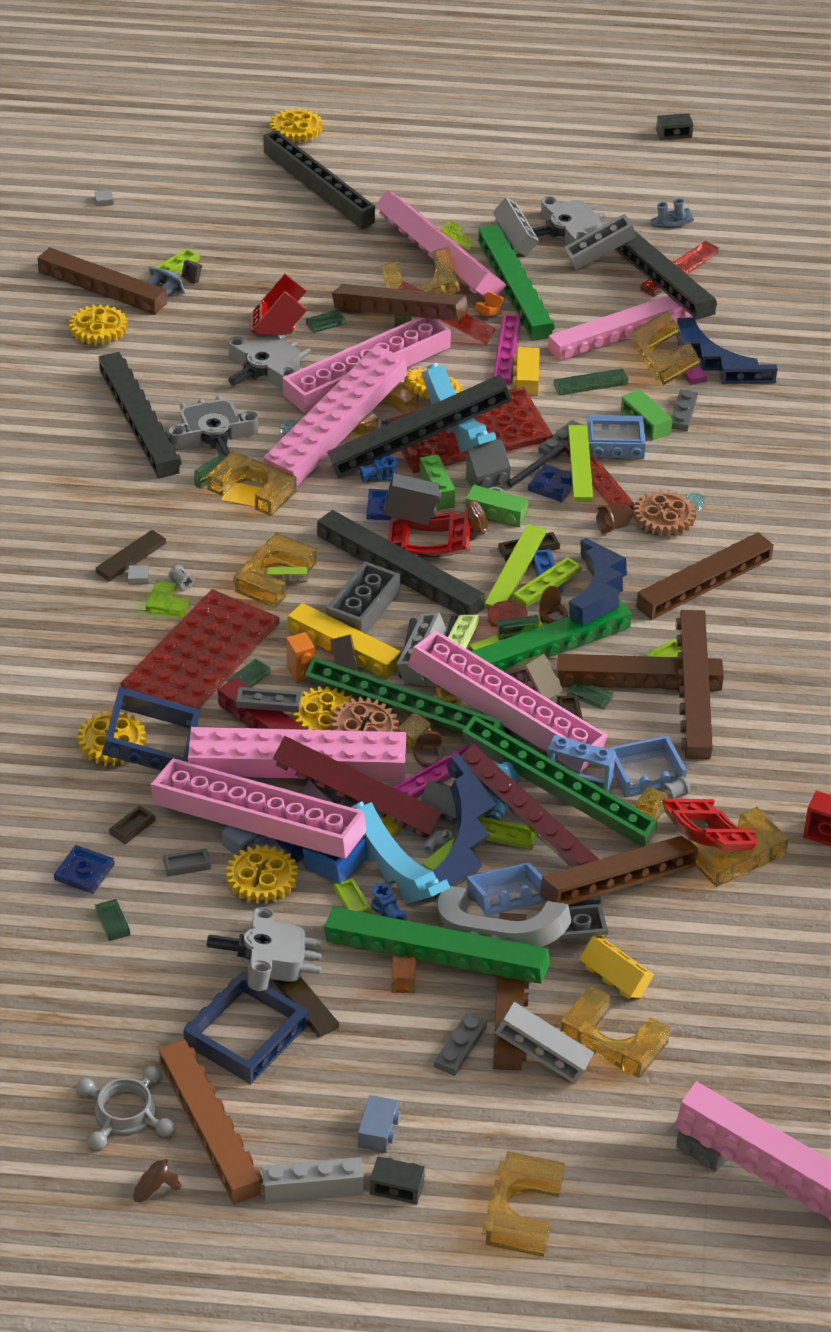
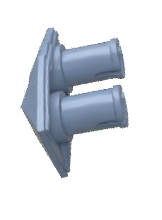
(676, 217)
(169, 279)

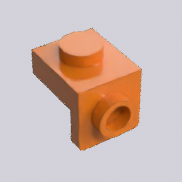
(491, 305)

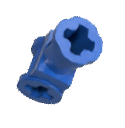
(379, 470)
(385, 902)

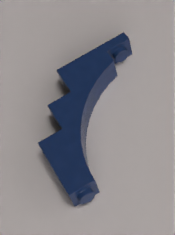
(731, 366)
(607, 582)
(471, 805)

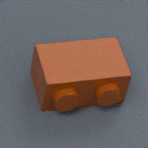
(299, 655)

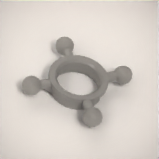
(124, 1126)

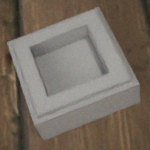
(104, 198)
(138, 574)

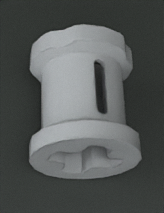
(183, 578)
(676, 788)

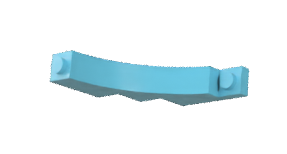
(469, 433)
(411, 878)

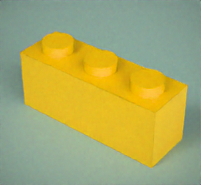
(526, 369)
(616, 967)

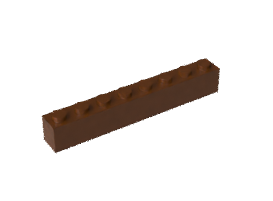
(102, 280)
(400, 302)
(704, 575)
(629, 671)
(695, 684)
(619, 871)
(508, 990)

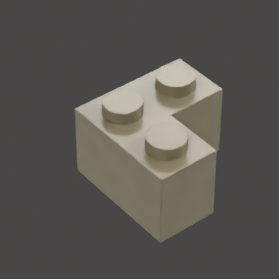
(537, 675)

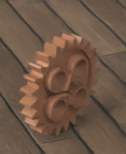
(664, 513)
(354, 716)

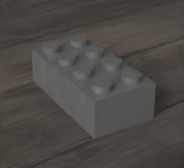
(365, 596)

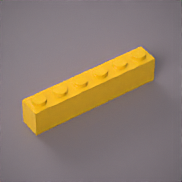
(321, 628)

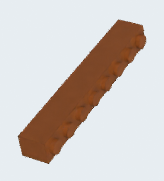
(210, 1122)

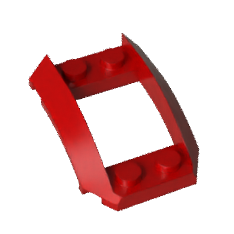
(458, 536)
(722, 831)

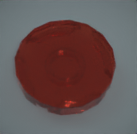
(505, 610)

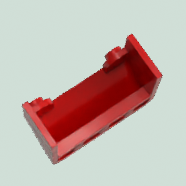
(279, 309)

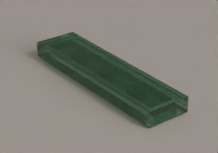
(590, 381)

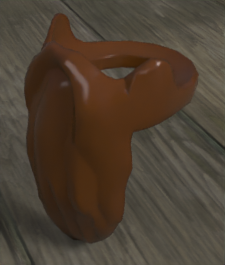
(613, 516)
(477, 519)
(549, 603)
(428, 738)
(153, 1179)

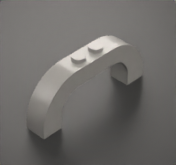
(536, 931)

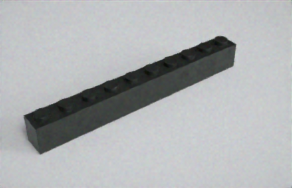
(319, 179)
(669, 277)
(139, 415)
(419, 425)
(413, 570)

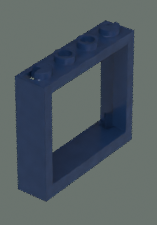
(153, 708)
(252, 1068)

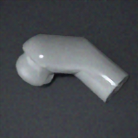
(437, 838)

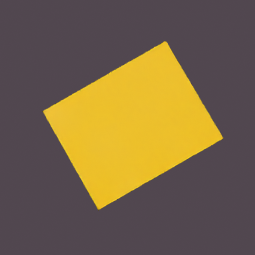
(242, 494)

